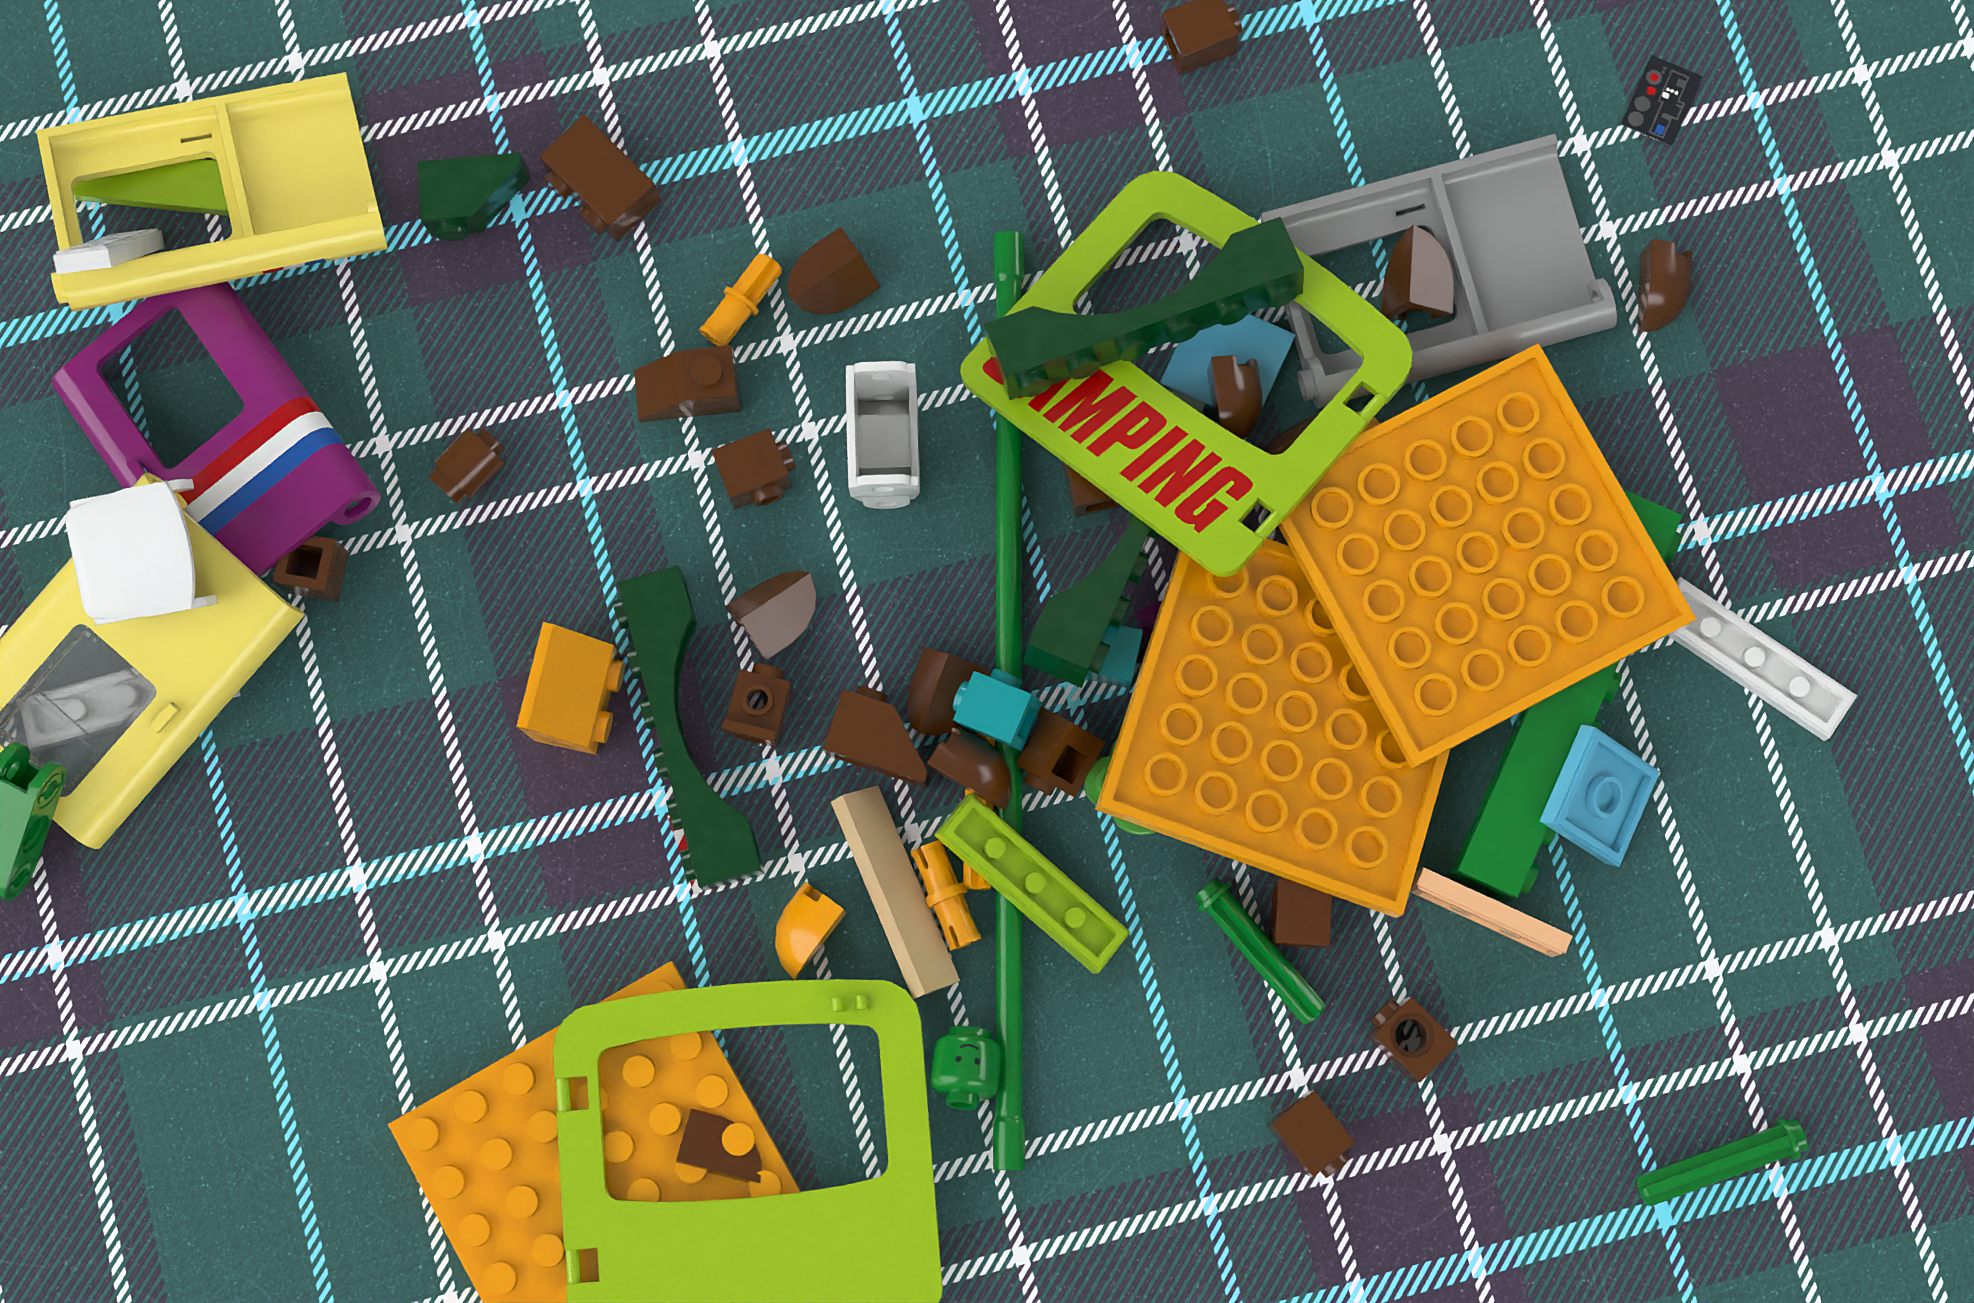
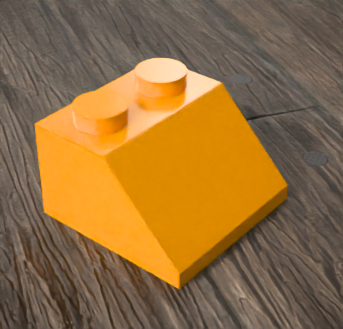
(570, 690)

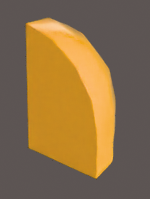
(804, 928)

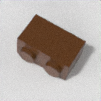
(599, 179)

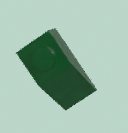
(467, 192)

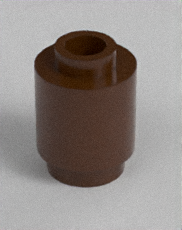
(467, 464)

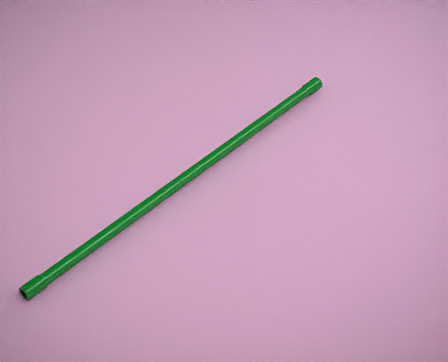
(1009, 1121)

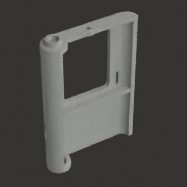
(1510, 249)

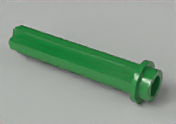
(1259, 950)
(1722, 1162)

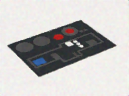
(1661, 100)

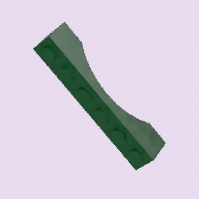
(1047, 347)
(1076, 620)
(661, 626)

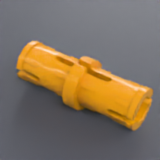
(946, 895)

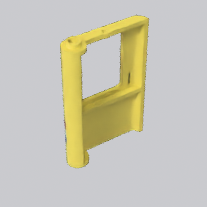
(286, 169)

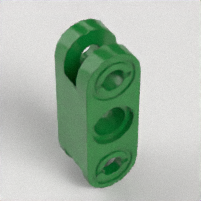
(26, 812)

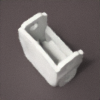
(882, 433)
(133, 553)

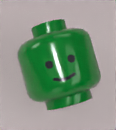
(965, 1067)

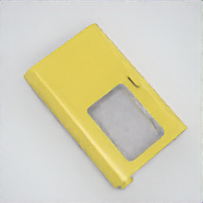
(108, 690)

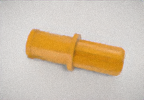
(741, 300)

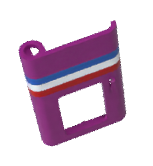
(264, 475)

